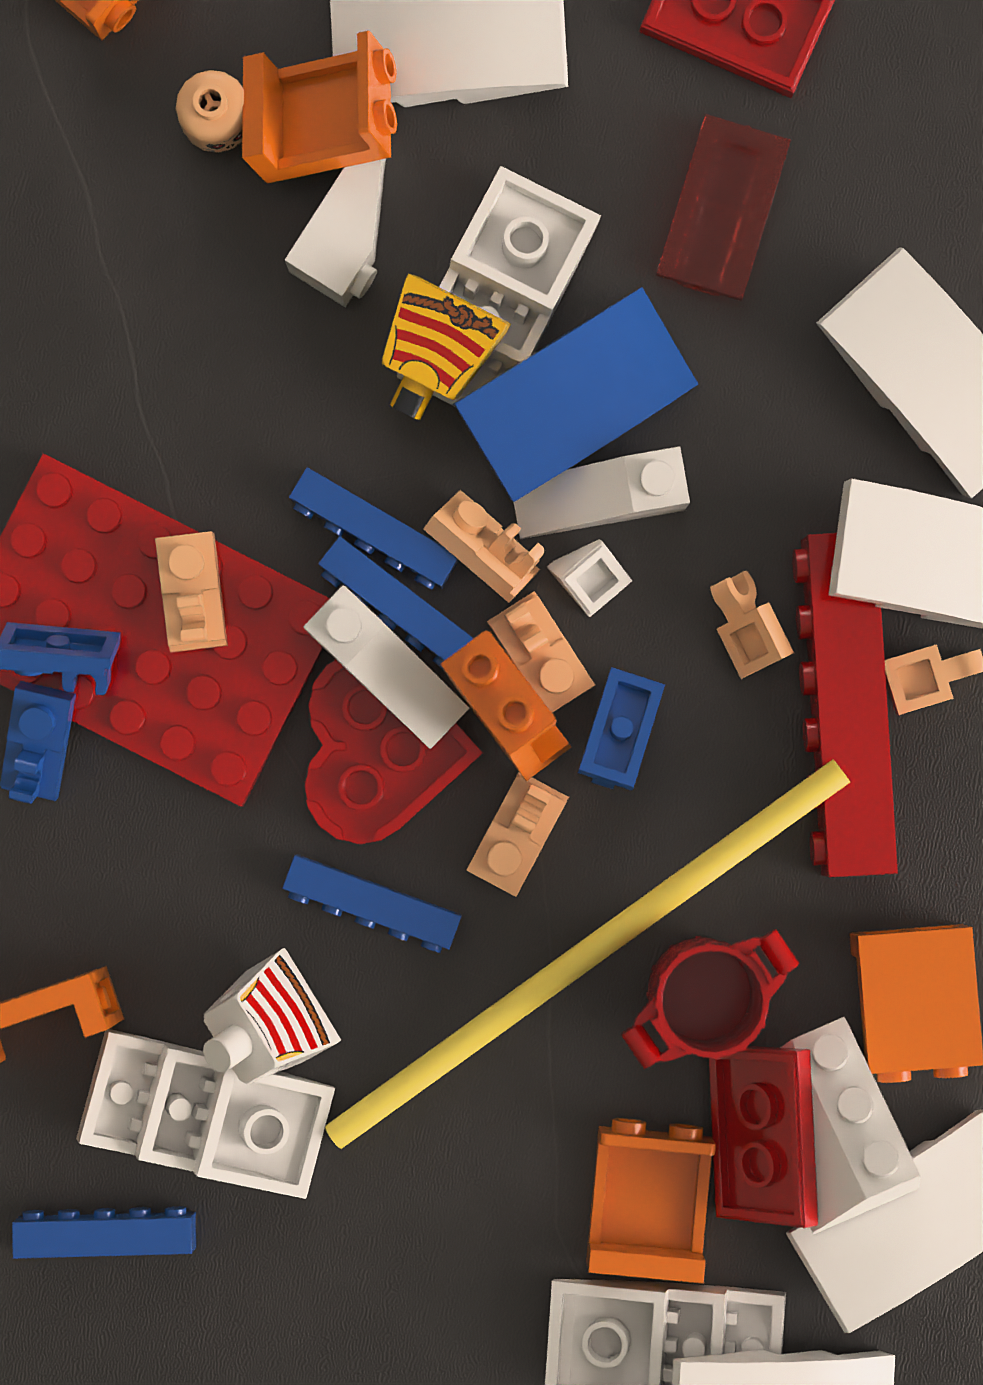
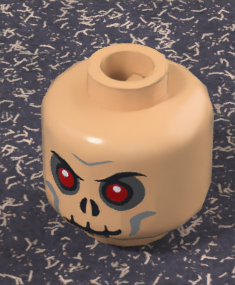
(195, 103)

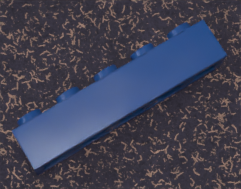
(373, 529)
(393, 600)
(371, 903)
(104, 1233)

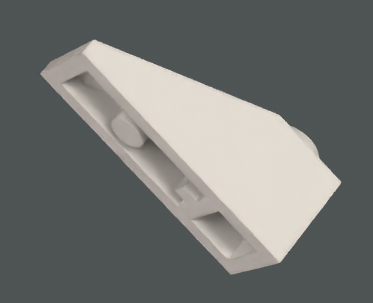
(342, 236)
(606, 494)
(386, 666)

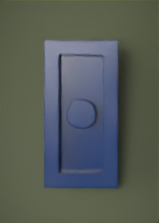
(50, 649)
(621, 729)
(37, 742)

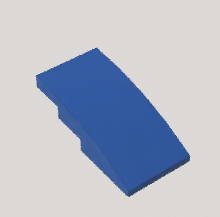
(576, 394)

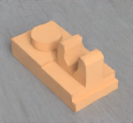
(484, 546)
(191, 591)
(541, 652)
(517, 834)

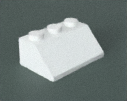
(856, 1140)

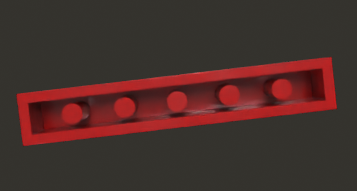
(847, 718)

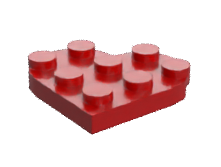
(371, 766)

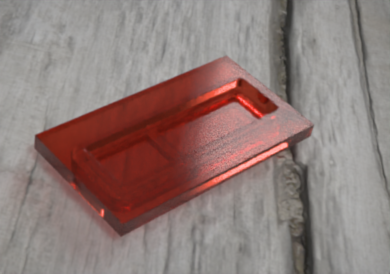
(723, 208)

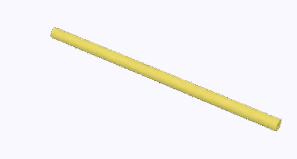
(587, 953)

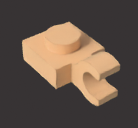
(752, 633)
(923, 678)

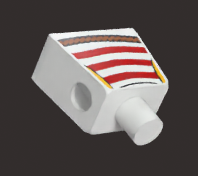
(266, 1022)

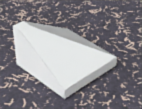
(590, 576)

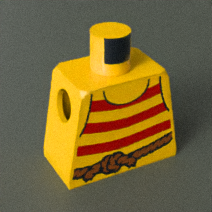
(437, 344)

